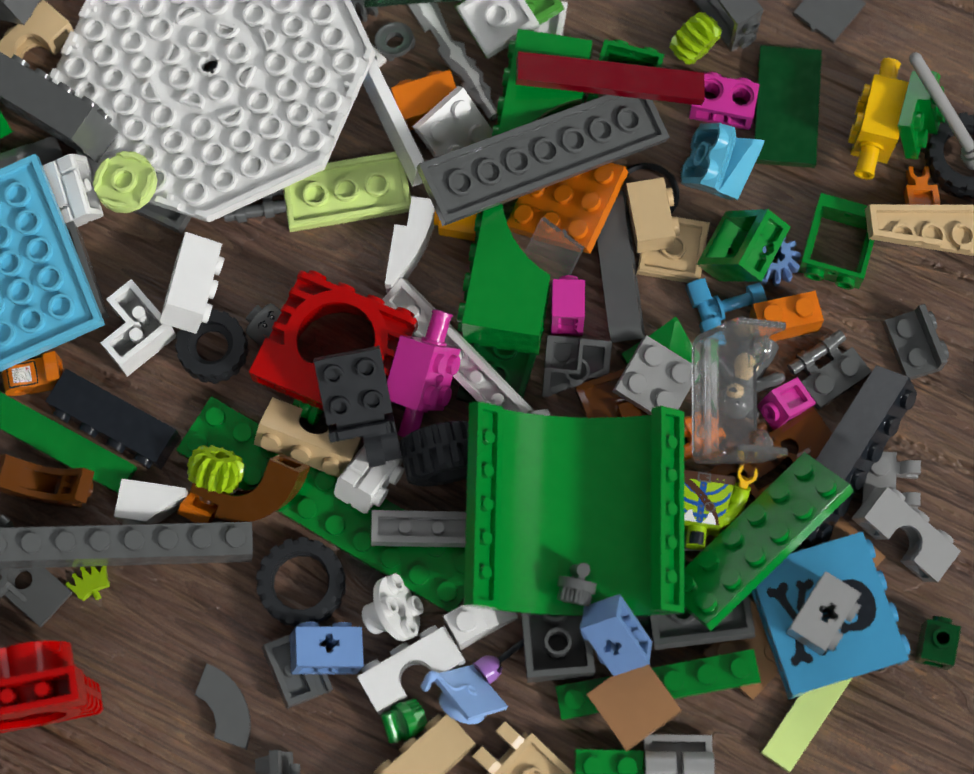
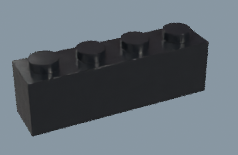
(113, 419)

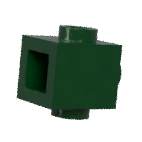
(936, 654)

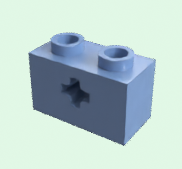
(616, 635)
(311, 658)

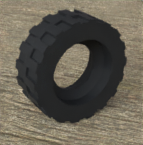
(213, 370)

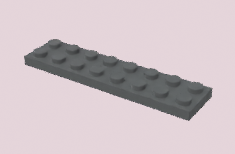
(539, 155)

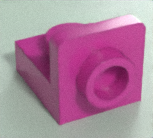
(785, 403)

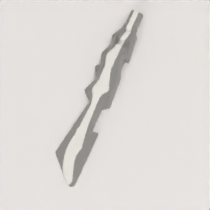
(455, 56)

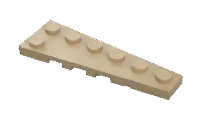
(923, 226)

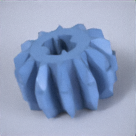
(785, 264)

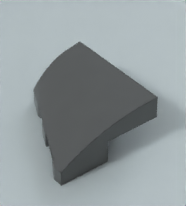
(573, 362)

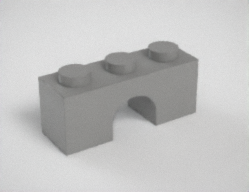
(929, 549)

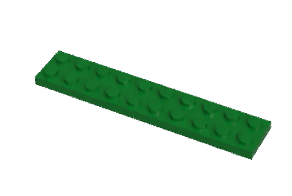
(428, 572)

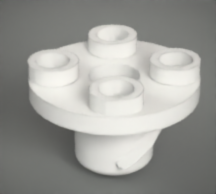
(393, 609)

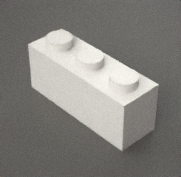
(192, 283)

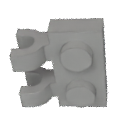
(884, 475)

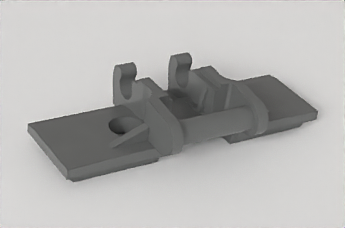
(43, 595)

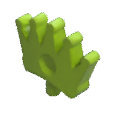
(90, 584)

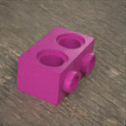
(723, 108)
(567, 306)

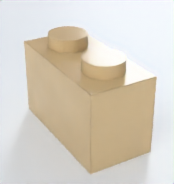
(651, 214)

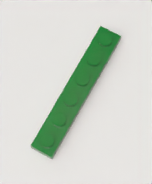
(679, 679)

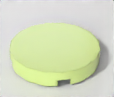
(125, 182)

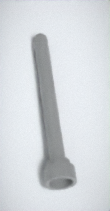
(945, 108)

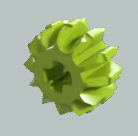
(695, 38)
(215, 469)

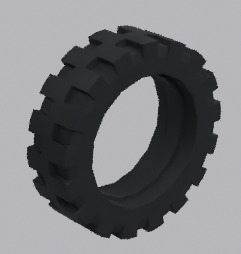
(940, 170)
(291, 549)

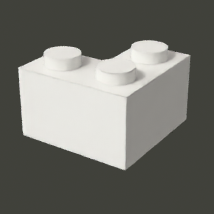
(140, 334)

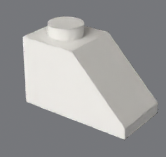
(147, 502)
(472, 623)

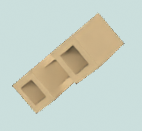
(43, 29)
(282, 433)

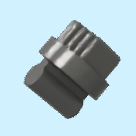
(575, 588)

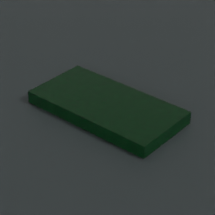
(788, 105)

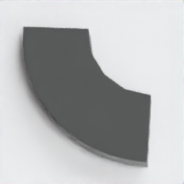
(228, 706)

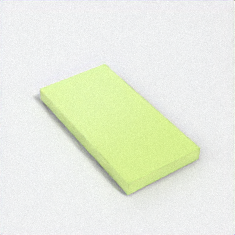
(349, 192)

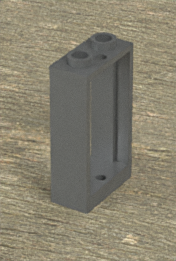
(736, 18)

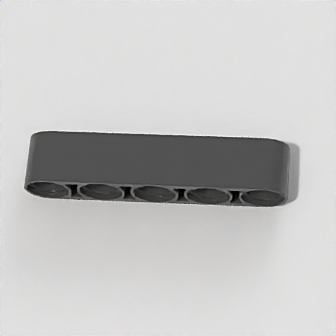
(620, 275)

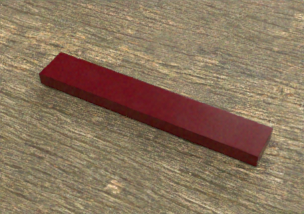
(610, 78)

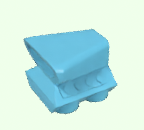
(720, 161)

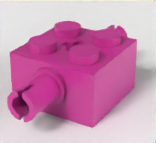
(423, 372)

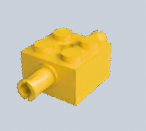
(877, 119)

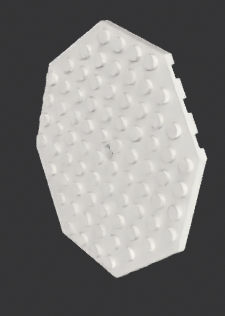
(227, 134)

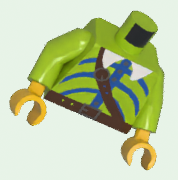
(712, 503)

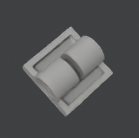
(678, 754)

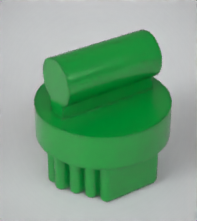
(404, 720)

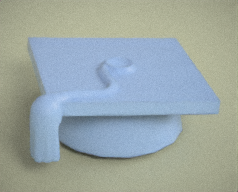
(465, 694)

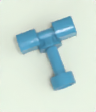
(712, 309)

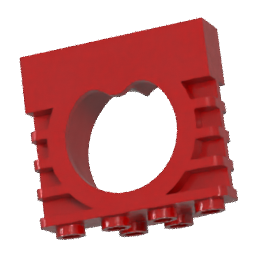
(312, 297)
(44, 686)

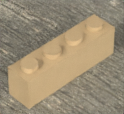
(432, 753)

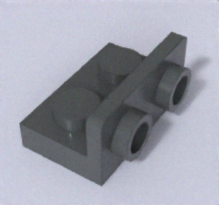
(916, 343)

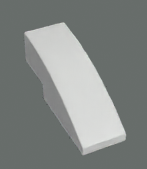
(410, 241)

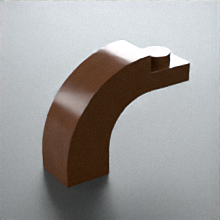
(44, 483)
(277, 488)

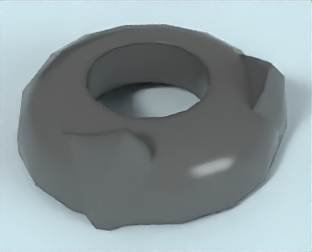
(391, 30)

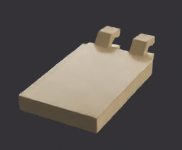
(525, 756)

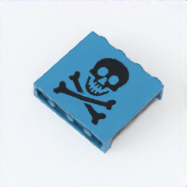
(866, 643)

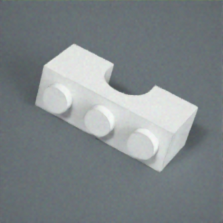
(383, 680)

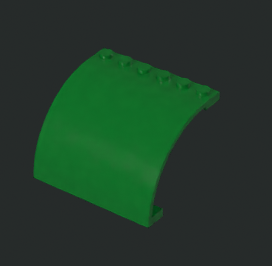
(573, 494)

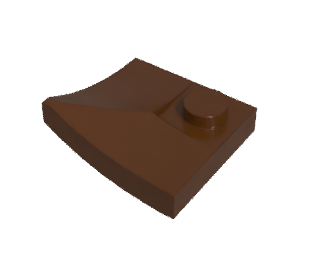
(599, 400)

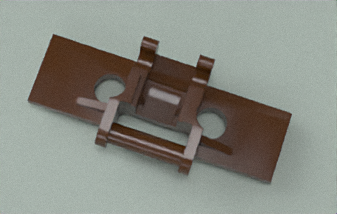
(805, 431)

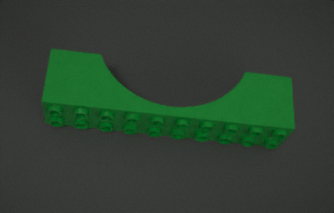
(506, 289)

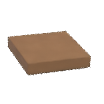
(634, 704)

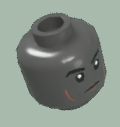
(261, 322)

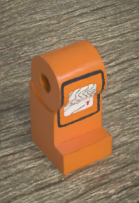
(33, 375)

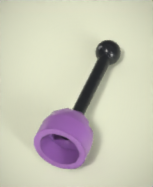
(491, 667)

